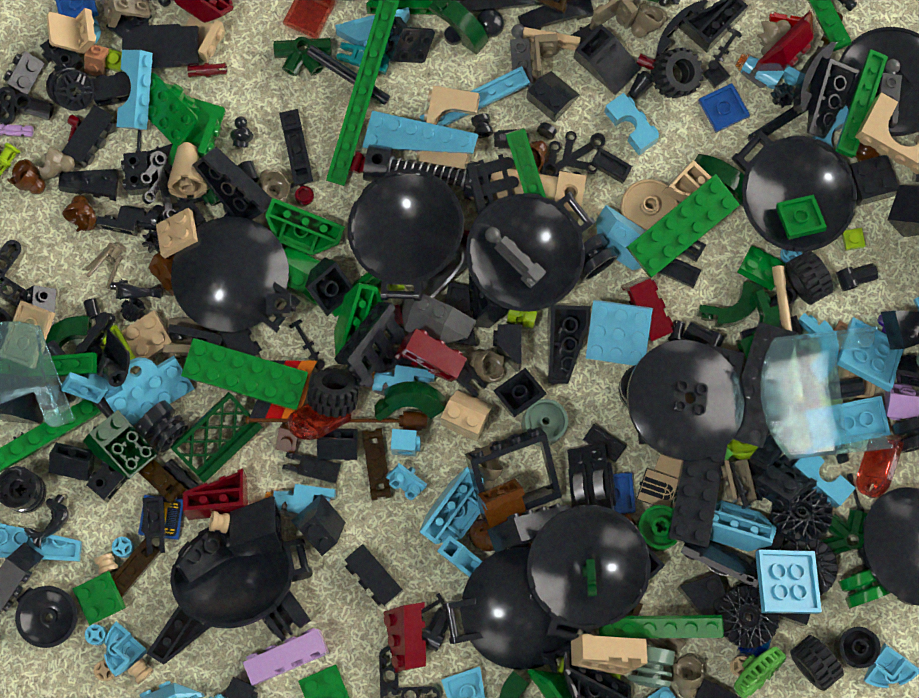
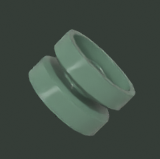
(546, 411)

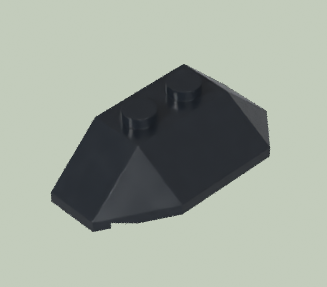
(592, 683)

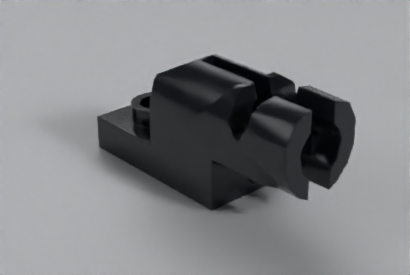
(130, 220)

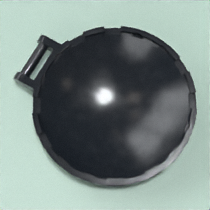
(793, 170)
(405, 230)
(543, 233)
(228, 275)
(893, 543)
(557, 563)
(240, 588)
(503, 614)

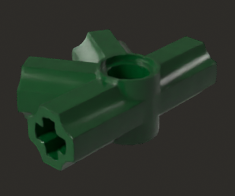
(297, 58)
(841, 531)

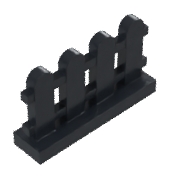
(489, 188)
(361, 343)

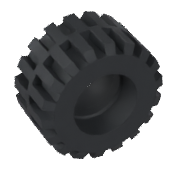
(689, 68)
(809, 277)
(333, 392)
(817, 662)

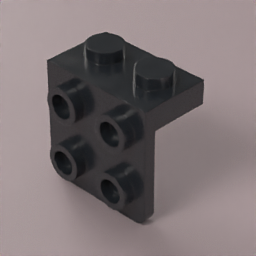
(408, 43)

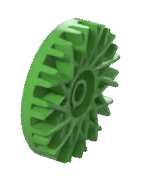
(758, 670)

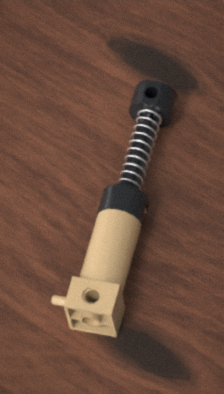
(380, 161)

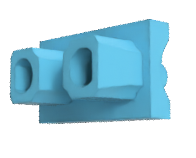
(406, 480)

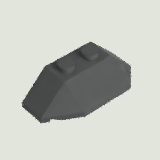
(436, 318)

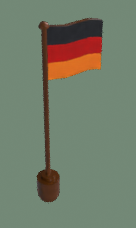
(272, 413)

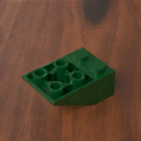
(120, 445)

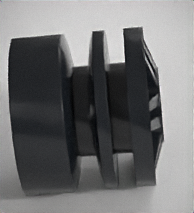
(59, 86)
(161, 425)
(15, 480)
(285, 614)

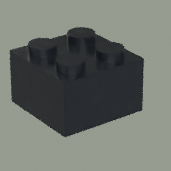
(874, 179)

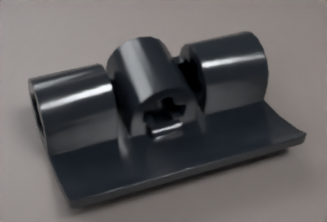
(112, 360)

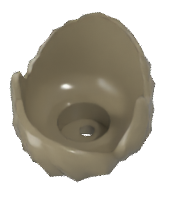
(647, 20)
(772, 33)
(55, 164)
(276, 181)
(489, 359)
(489, 472)
(689, 685)

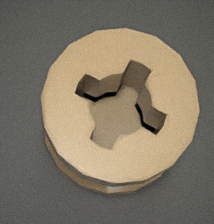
(219, 522)
(106, 563)
(733, 665)
(101, 671)
(140, 671)

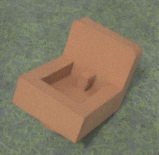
(95, 60)

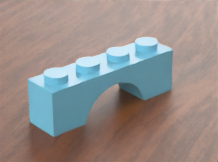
(135, 110)

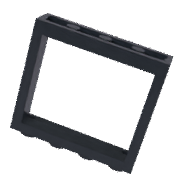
(512, 443)

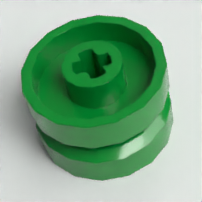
(647, 525)
(864, 587)

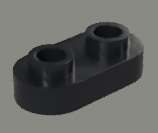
(7, 106)

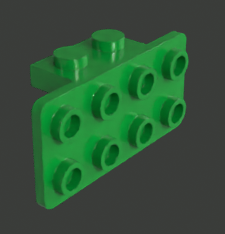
(171, 110)
(205, 130)

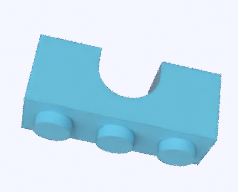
(623, 110)
(835, 491)

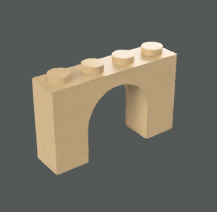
(442, 102)
(875, 133)

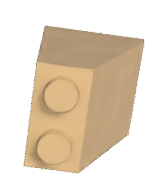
(466, 415)

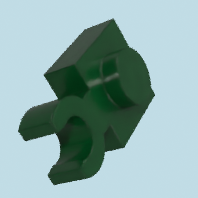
(589, 572)

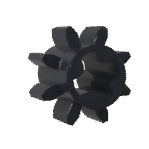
(782, 95)
(148, 241)
(132, 309)

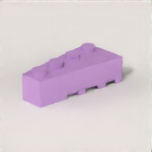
(286, 656)

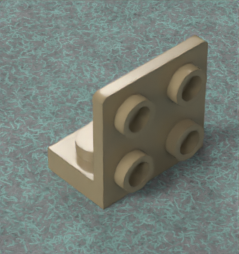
(623, 10)
(545, 46)

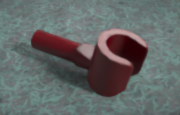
(75, 123)

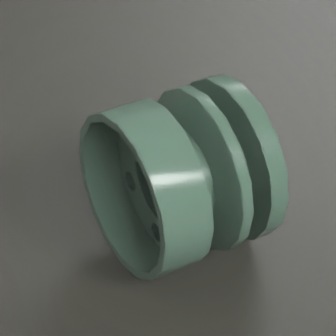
(651, 673)

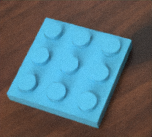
(618, 332)
(873, 363)
(788, 582)

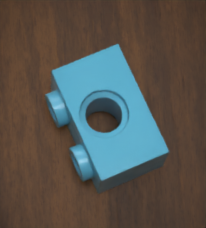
(405, 442)

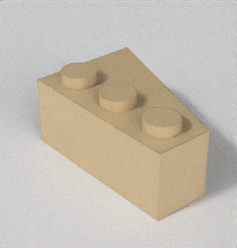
(687, 181)
(609, 653)

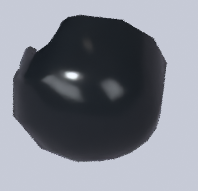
(491, 22)

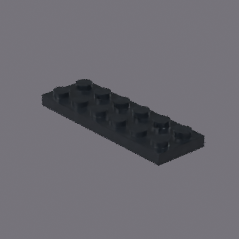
(753, 425)

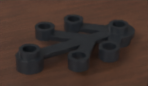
(569, 159)
(160, 184)

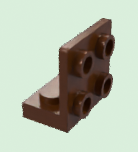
(502, 502)

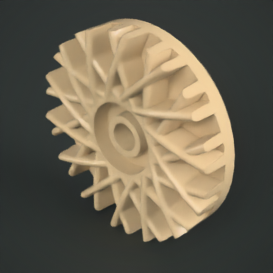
(642, 194)

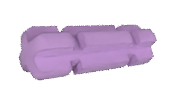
(16, 130)

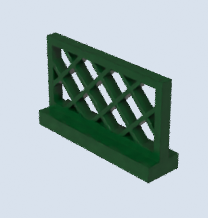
(227, 449)

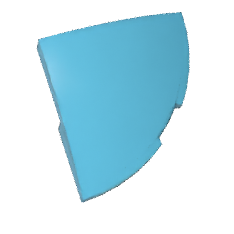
(121, 649)
(890, 669)

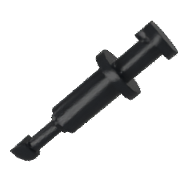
(741, 492)

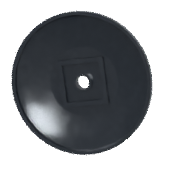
(899, 45)
(659, 404)

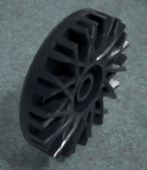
(807, 519)
(825, 561)
(739, 630)

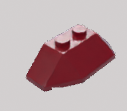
(206, 9)
(789, 47)

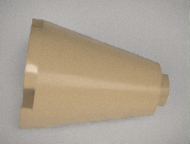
(184, 178)

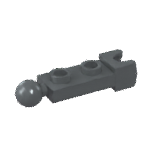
(520, 52)
(890, 85)
(530, 272)

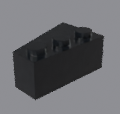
(713, 23)
(484, 310)
(704, 594)
(175, 636)

